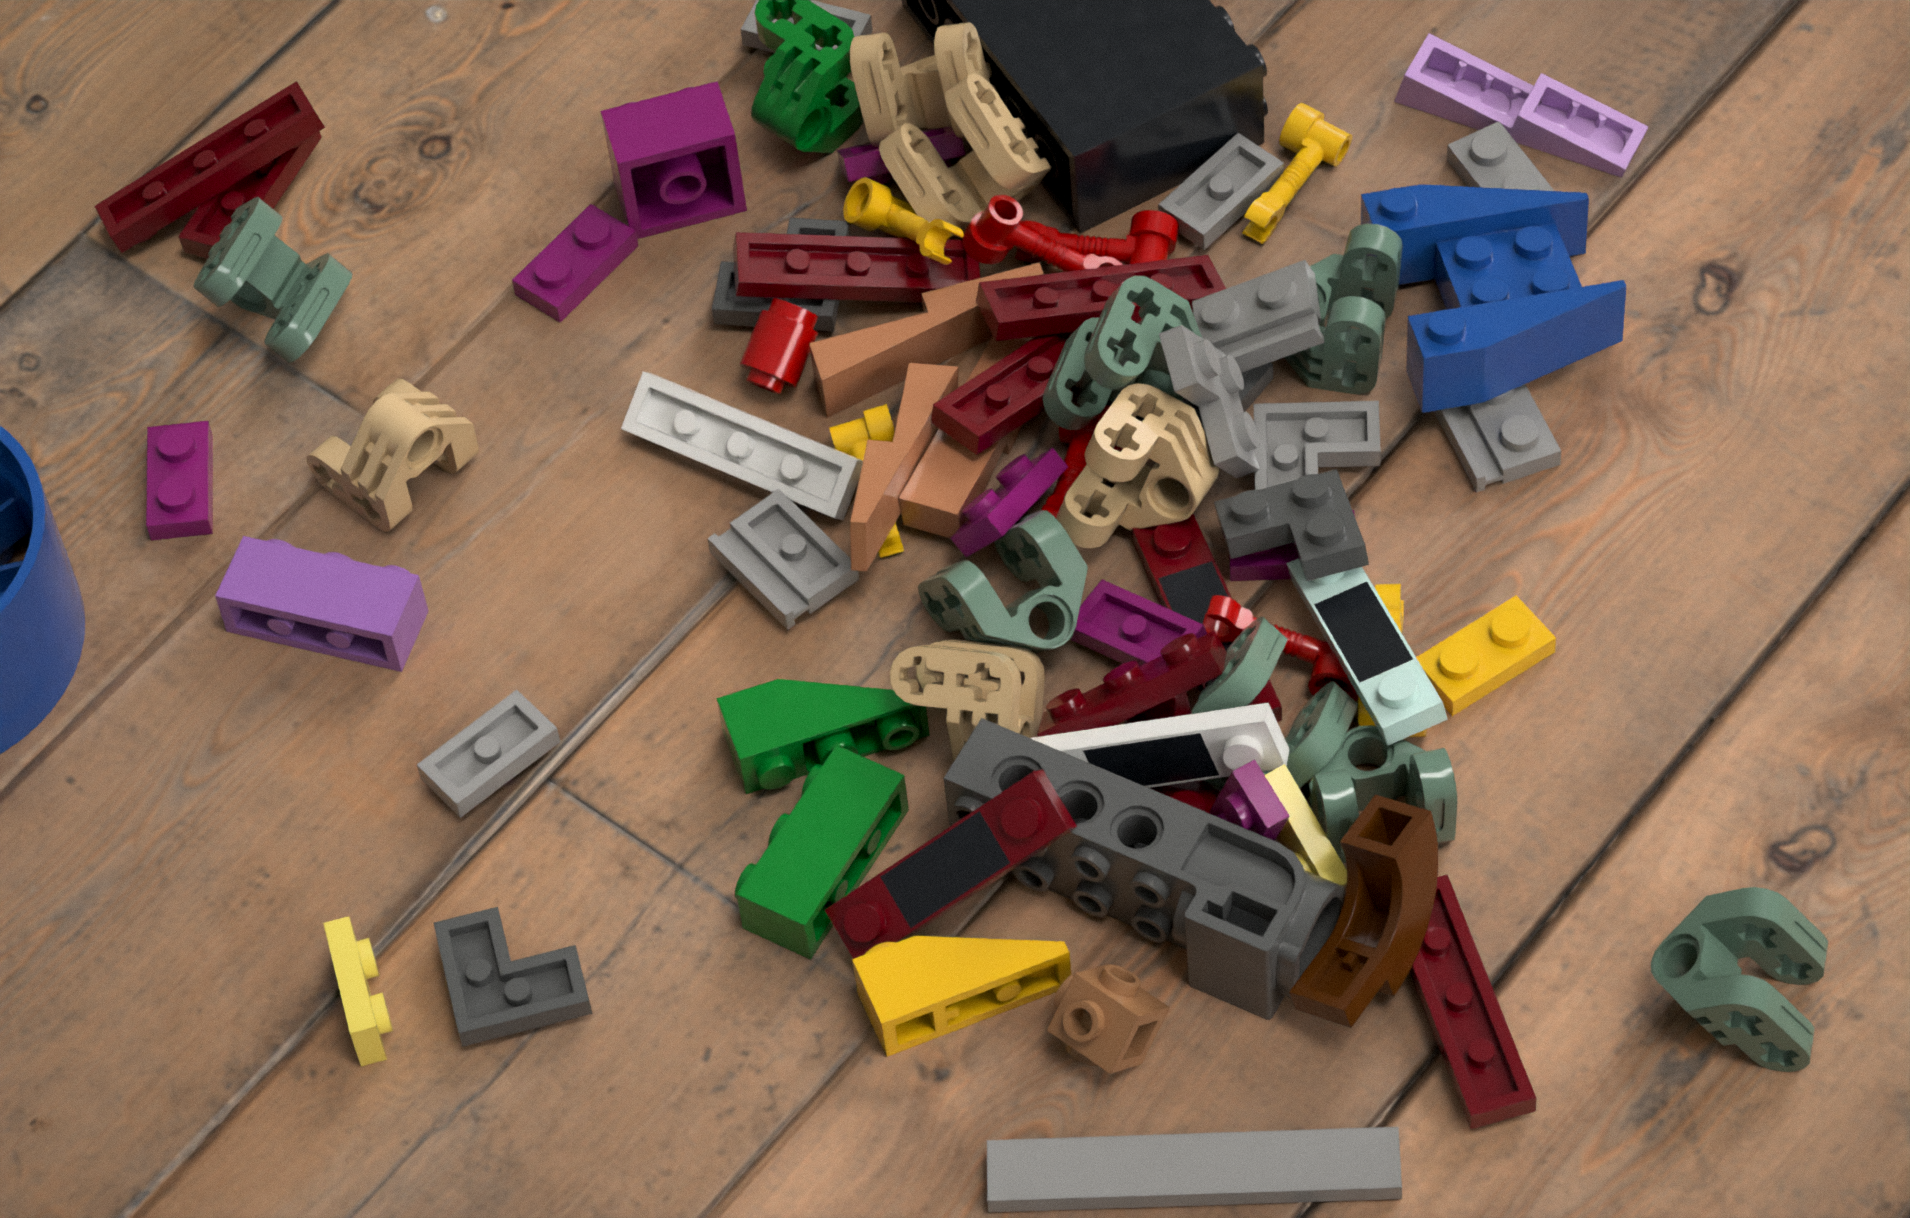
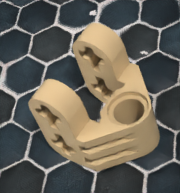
(915, 91)
(998, 165)
(394, 443)
(1141, 494)
(973, 696)

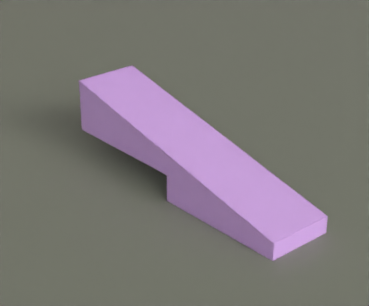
(1540, 116)

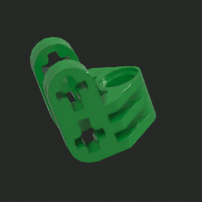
(802, 84)

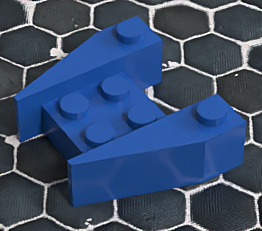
(1504, 286)

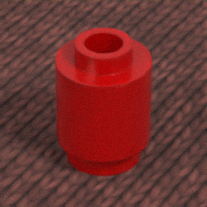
(779, 346)

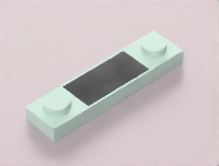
(1371, 652)

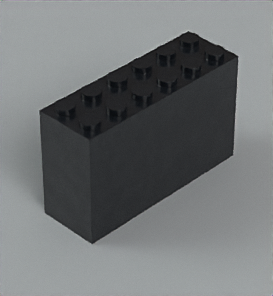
(1115, 90)

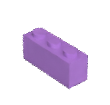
(322, 602)

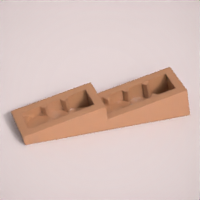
(878, 357)
(891, 464)
(949, 472)

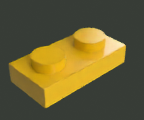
(1486, 654)

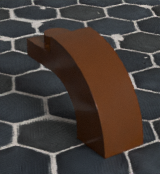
(1383, 915)

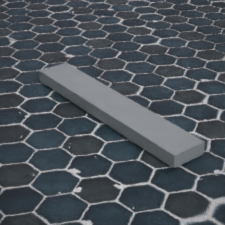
(1193, 1169)

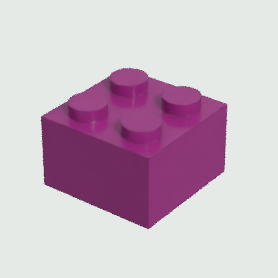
(674, 160)

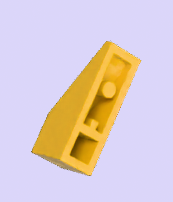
(947, 983)

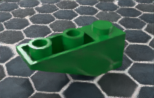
(792, 725)

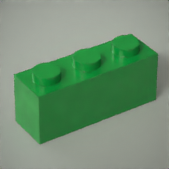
(821, 850)

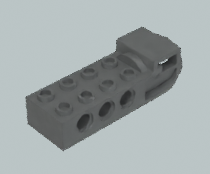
(1164, 869)

